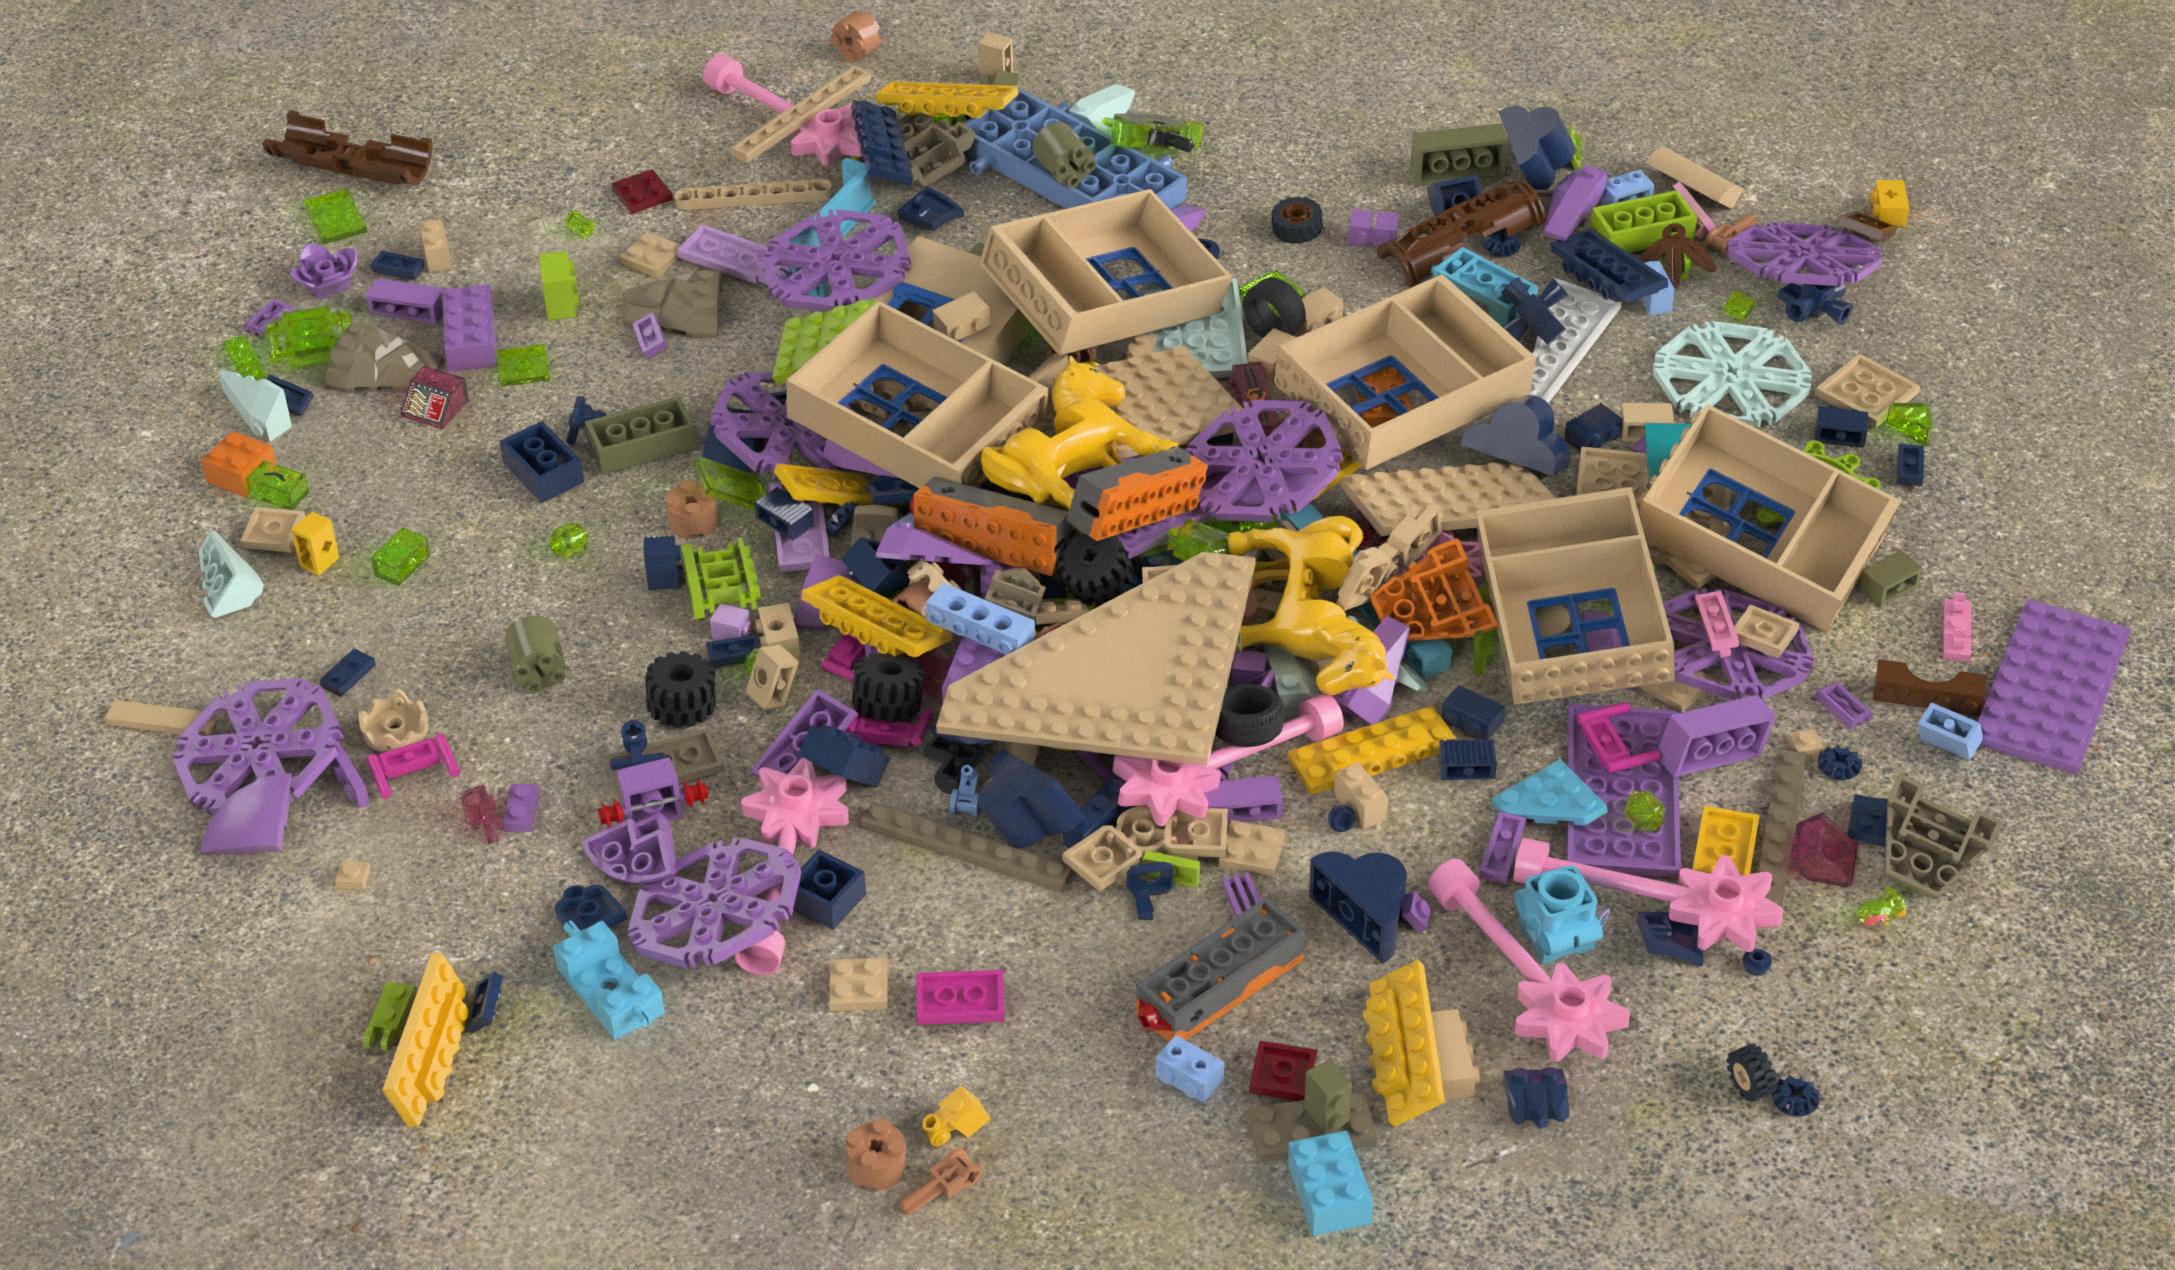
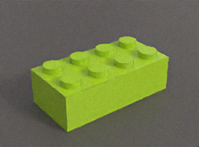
(1640, 221)

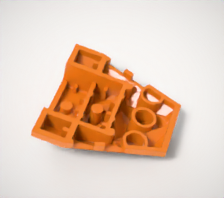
(1436, 597)

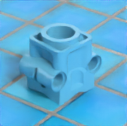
(1558, 913)

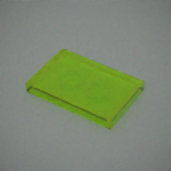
(335, 216)
(728, 483)

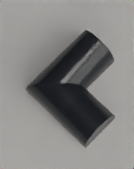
(953, 757)

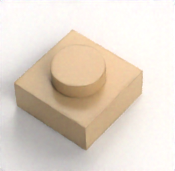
(1806, 742)
(352, 875)

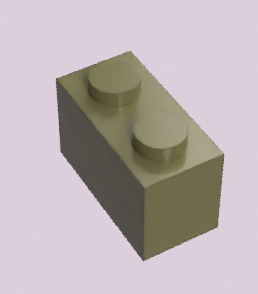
(1890, 578)
(1328, 1096)

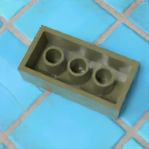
(1458, 154)
(641, 434)

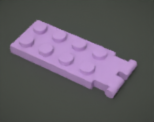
(728, 255)
(800, 553)

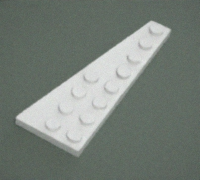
(1585, 318)

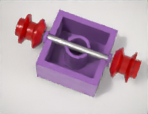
(651, 790)

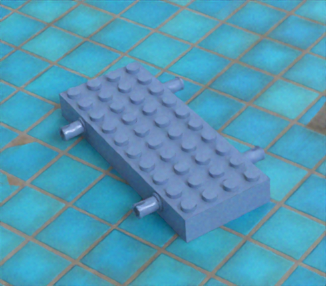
(1006, 142)

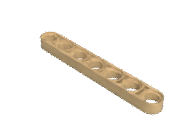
(743, 198)

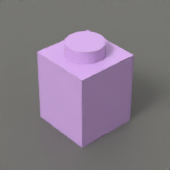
(730, 622)

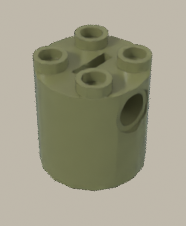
(1063, 154)
(535, 653)

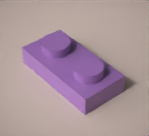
(650, 335)
(521, 808)

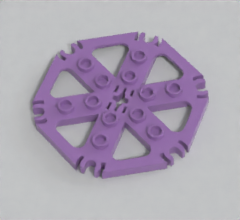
(1816, 252)
(836, 261)
(767, 422)
(1279, 458)
(1738, 666)
(273, 732)
(707, 919)

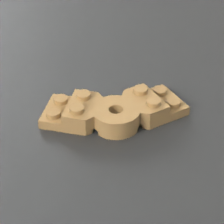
(1377, 566)
(1111, 851)

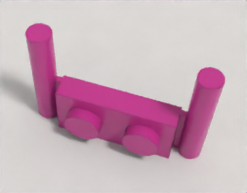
(844, 657)
(894, 734)
(1606, 741)
(410, 759)

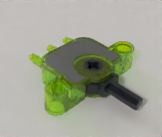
(1154, 131)

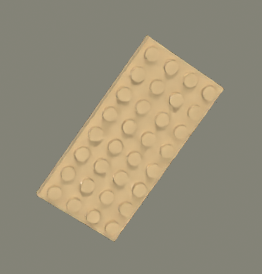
(1457, 490)

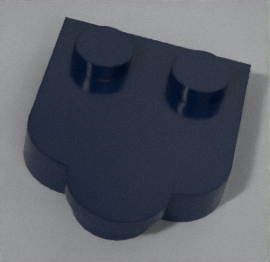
(589, 907)

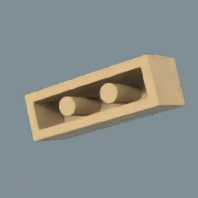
(1454, 1055)

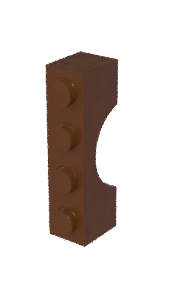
(1899, 685)

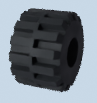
(1095, 568)
(888, 687)
(680, 689)

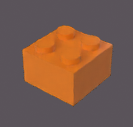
(234, 461)

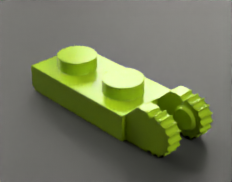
(389, 1014)

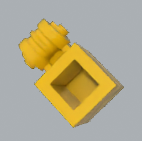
(957, 1111)

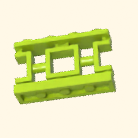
(720, 589)

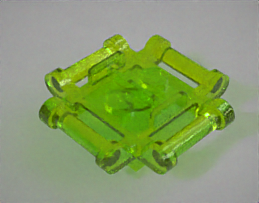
(306, 333)

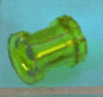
(577, 222)

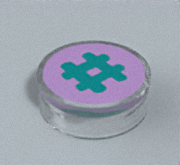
(1602, 914)

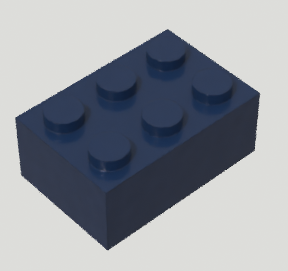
(542, 461)
(844, 754)

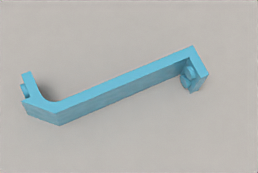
(853, 196)

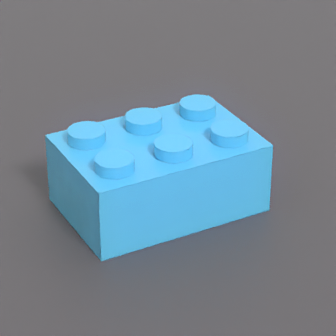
(1330, 1183)

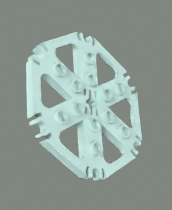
(1745, 365)

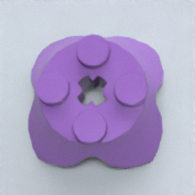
(325, 272)

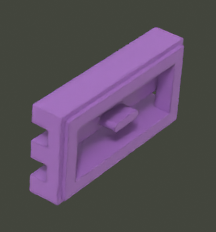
(268, 315)
(1841, 708)
(1238, 883)

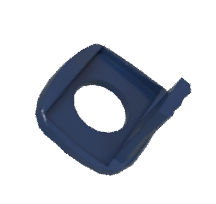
(1142, 889)

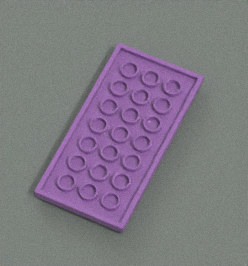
(2052, 686)
(1612, 839)

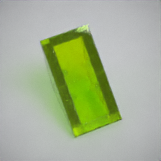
(1911, 420)

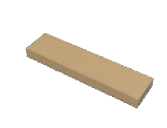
(155, 717)

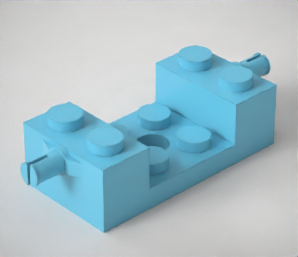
(1471, 275)
(591, 962)

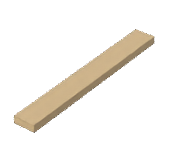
(800, 114)

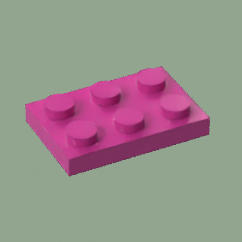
(960, 997)

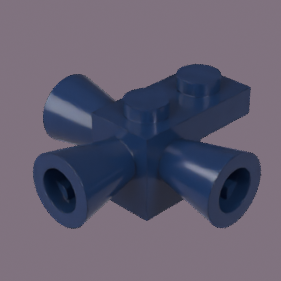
(1814, 301)
(1535, 310)

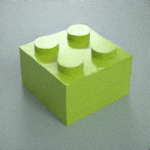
(559, 285)

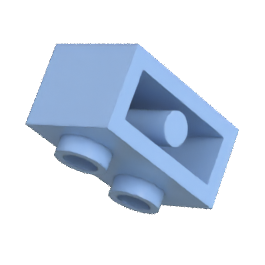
(1627, 187)
(1663, 300)
(1950, 731)
(1189, 1069)

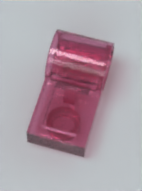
(478, 810)

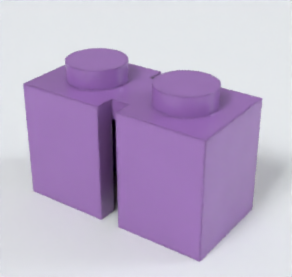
(1362, 233)

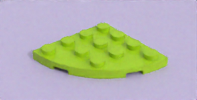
(807, 335)

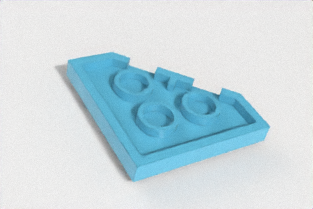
(1552, 796)

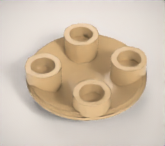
(1552, 620)

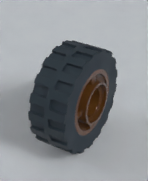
(1297, 220)

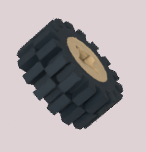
(1751, 1072)

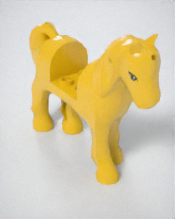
(1084, 439)
(1304, 623)

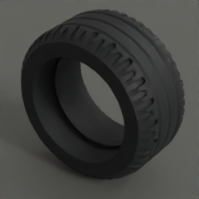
(1285, 301)
(1250, 716)

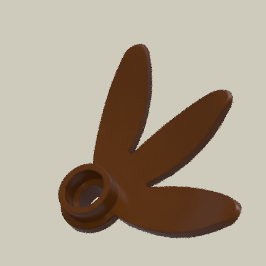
(1673, 245)

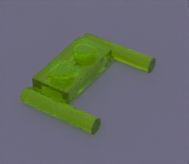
(1482, 644)

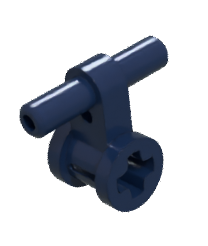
(581, 413)
(634, 746)

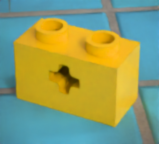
(1890, 202)
(315, 543)

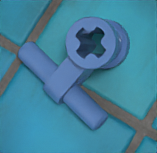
(966, 798)

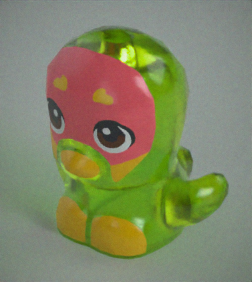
(1880, 911)

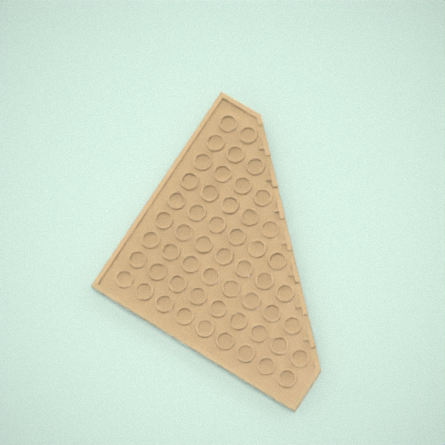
(1122, 678)

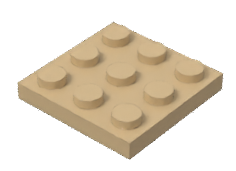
(1866, 388)

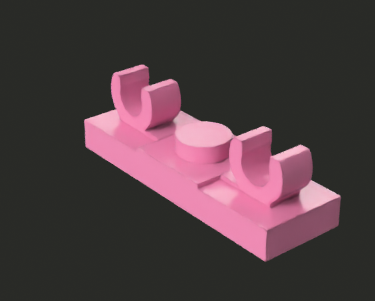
(1703, 223)
(1717, 622)
(1957, 628)

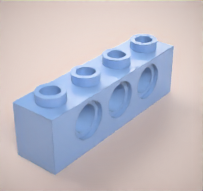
(979, 619)

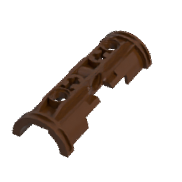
(311, 145)
(1505, 206)

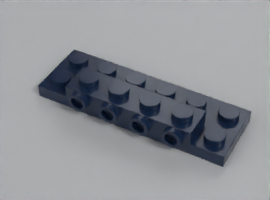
(881, 142)
(1607, 267)

